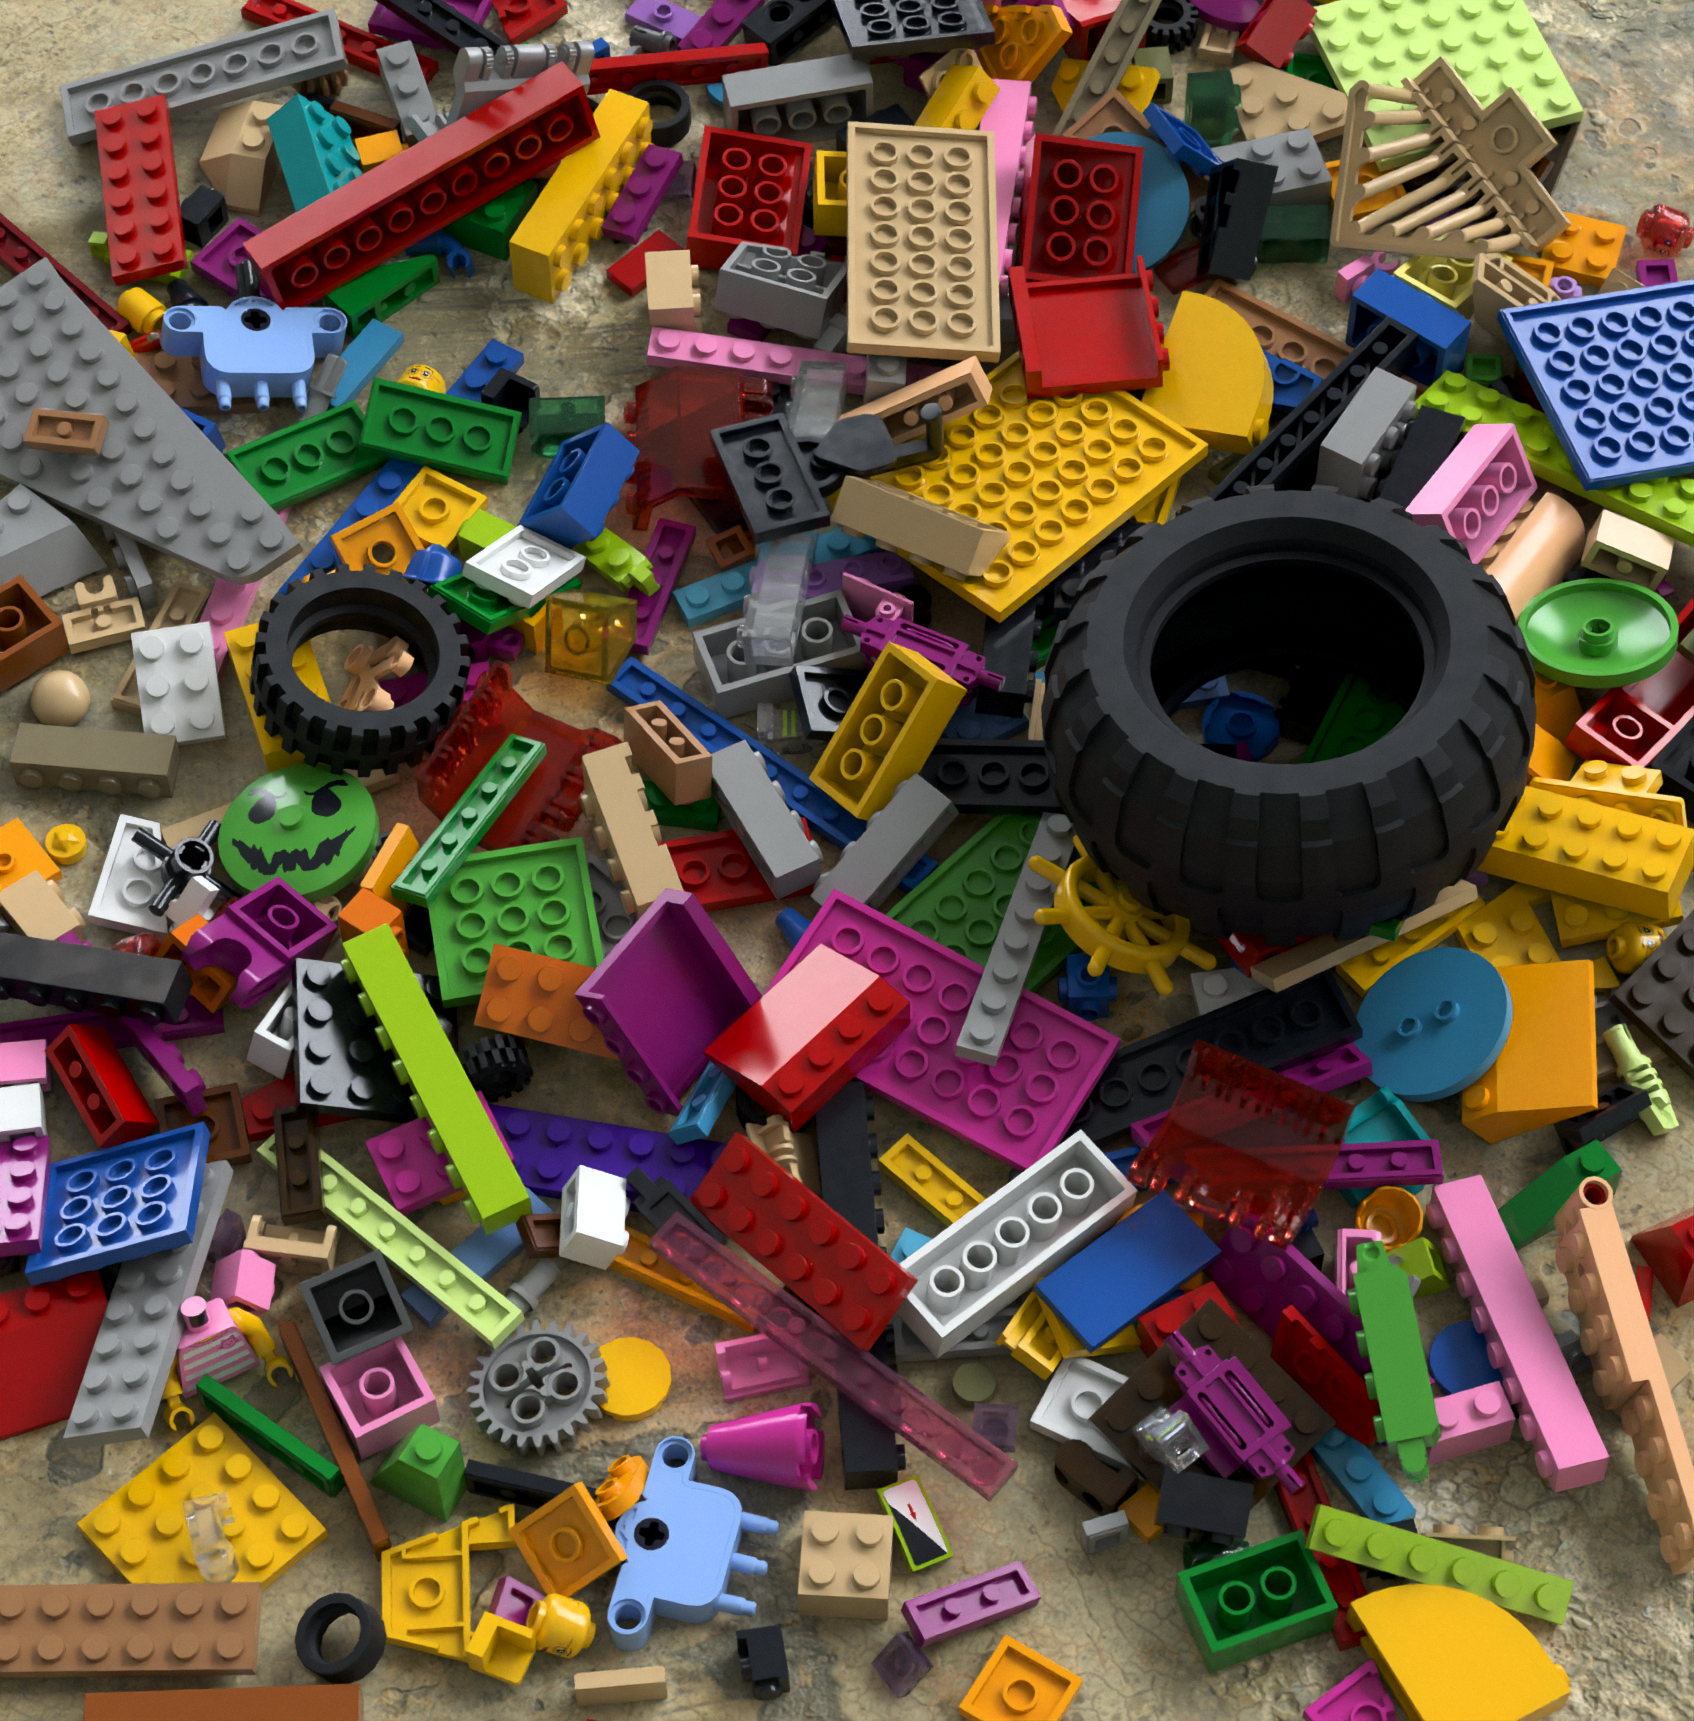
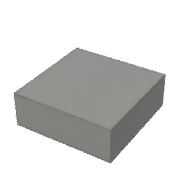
(1104, 1532)

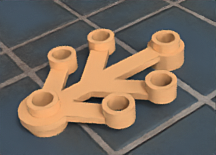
(364, 670)

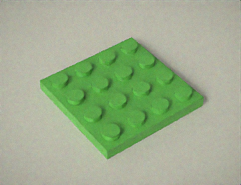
(515, 898)

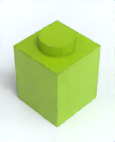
(480, 532)

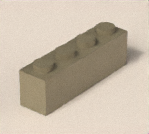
(95, 760)

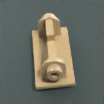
(1487, 1541)

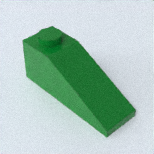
(383, 291)
(1534, 1208)

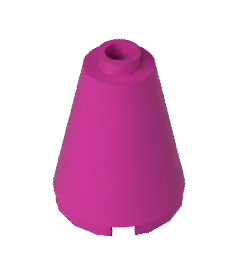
(769, 1447)

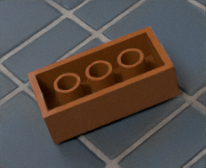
(28, 633)

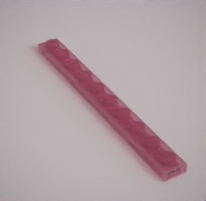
(834, 1356)

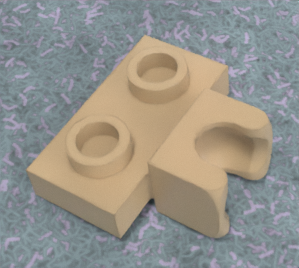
(102, 618)

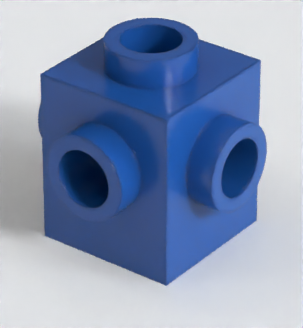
(1085, 994)

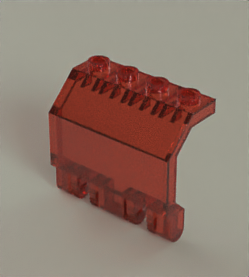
(671, 430)
(474, 737)
(1245, 1144)

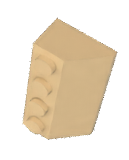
(917, 526)

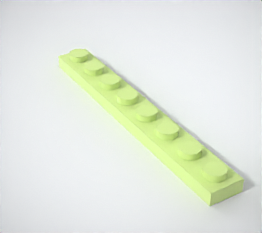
(412, 1252)

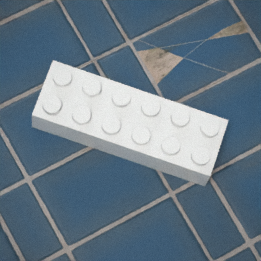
(1012, 1241)

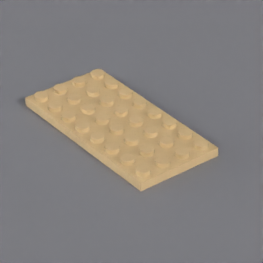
(922, 242)

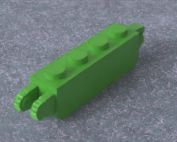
(1396, 1358)

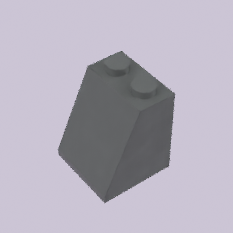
(356, 1307)

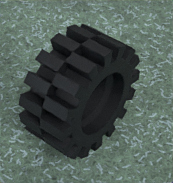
(1175, 34)
(497, 1066)

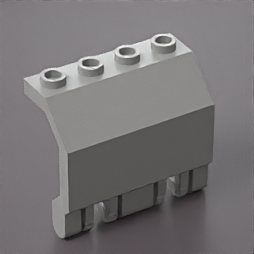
(484, 78)

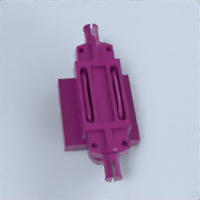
(943, 651)
(1232, 1415)

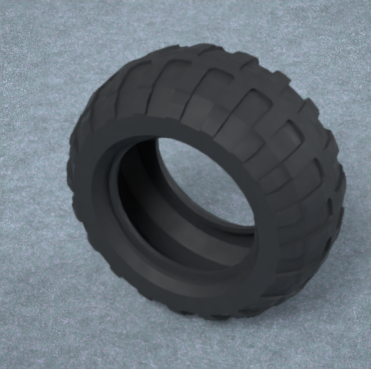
(1304, 842)

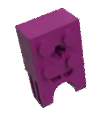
(261, 940)

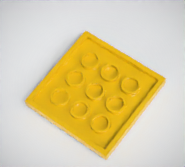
(146, 1529)

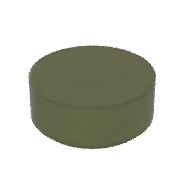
(973, 1384)

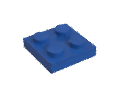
(1181, 140)

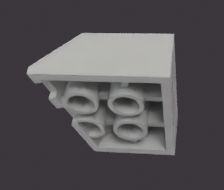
(781, 288)
(42, 544)

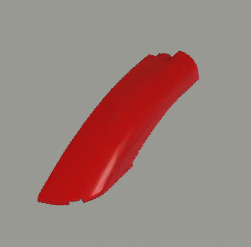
(1640, 718)

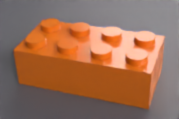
(537, 1001)

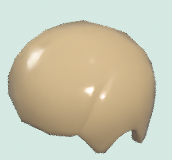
(60, 698)

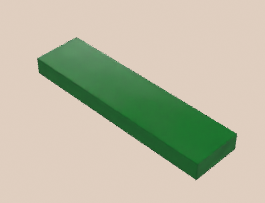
(270, 1436)

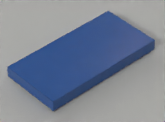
(1127, 1271)

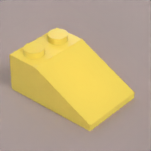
(1443, 279)

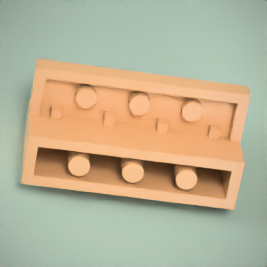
(1536, 550)

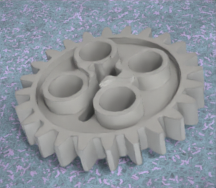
(557, 1414)

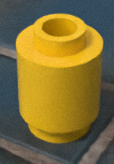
(141, 310)

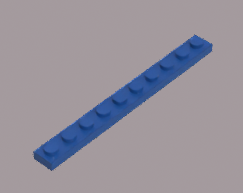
(397, 473)
(825, 816)

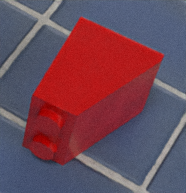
(1090, 23)
(1670, 1253)

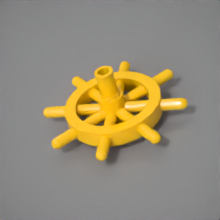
(1112, 920)

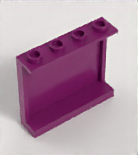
(667, 997)

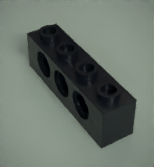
(787, 25)

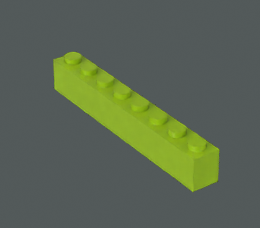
(437, 1080)

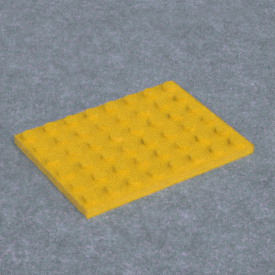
(1050, 475)

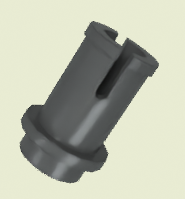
(652, 40)

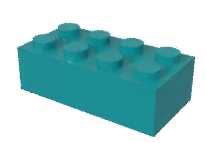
(313, 150)

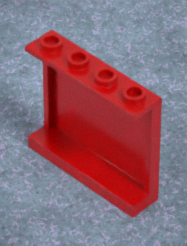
(1088, 333)

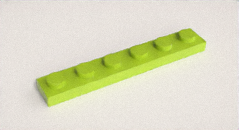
(1438, 1563)

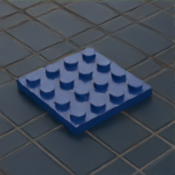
(121, 1203)

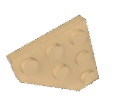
(1283, 103)

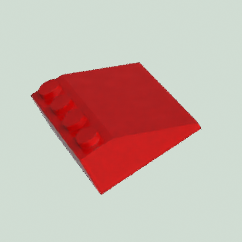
(746, 192)
(1078, 208)
(810, 1035)
(46, 1349)

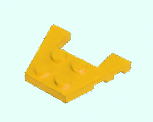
(1511, 934)
(430, 1584)

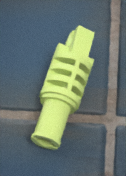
(1637, 1071)

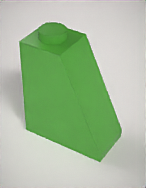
(424, 1472)

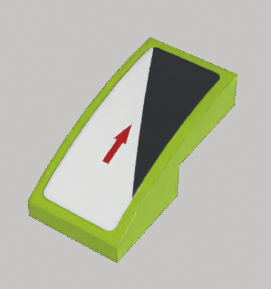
(915, 1523)

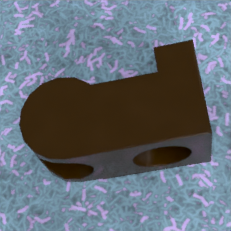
(1091, 1479)

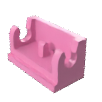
(25, 1063)
(757, 1368)

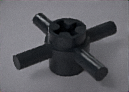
(175, 872)

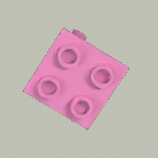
(869, 600)

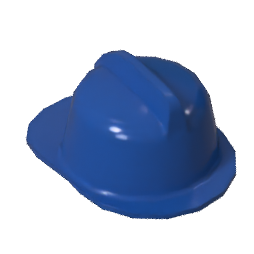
(432, 566)

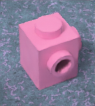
(244, 1281)

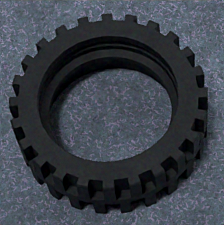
(370, 604)

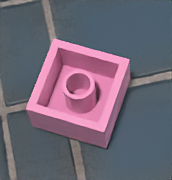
(379, 1396)

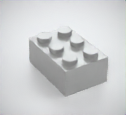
(1301, 170)
(1367, 435)

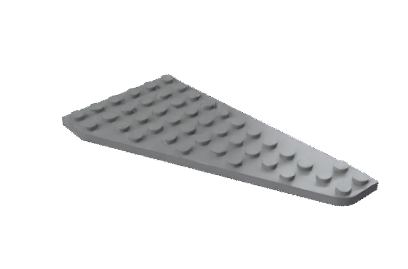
(155, 468)

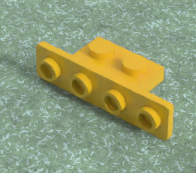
(1621, 788)

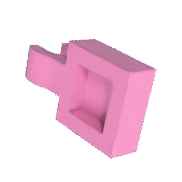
(1357, 272)

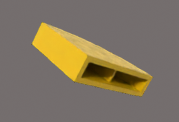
(1216, 376)
(1456, 1656)

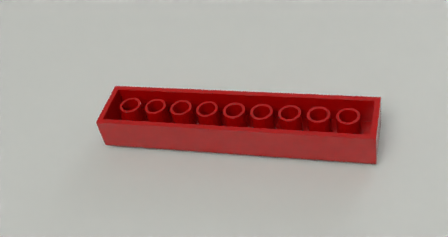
(423, 189)

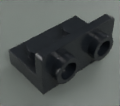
(1616, 1110)

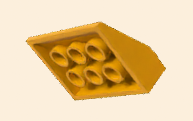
(1548, 1058)

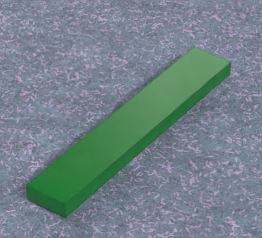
(468, 821)

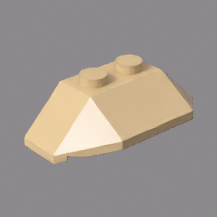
(242, 155)
(1503, 285)

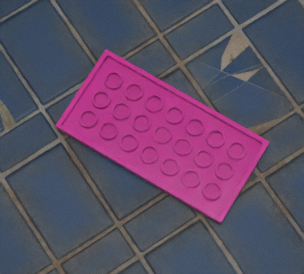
(1004, 1110)

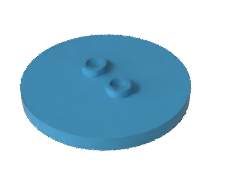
(1162, 200)
(1434, 1023)

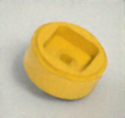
(66, 844)

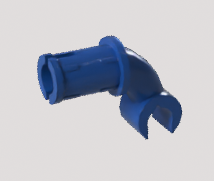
(444, 243)

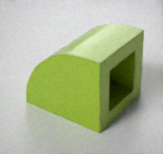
(1426, 1263)

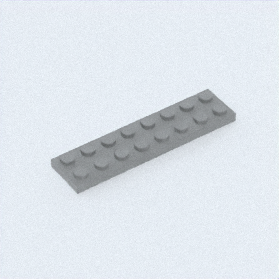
(212, 72)
(143, 1332)

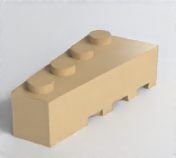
(626, 828)

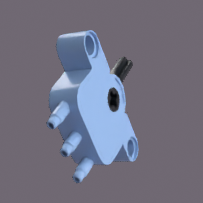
(254, 343)
(693, 1551)

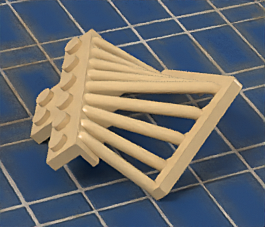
(1491, 147)

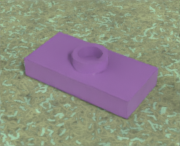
(661, 16)

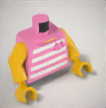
(216, 1344)

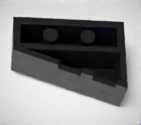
(1234, 219)

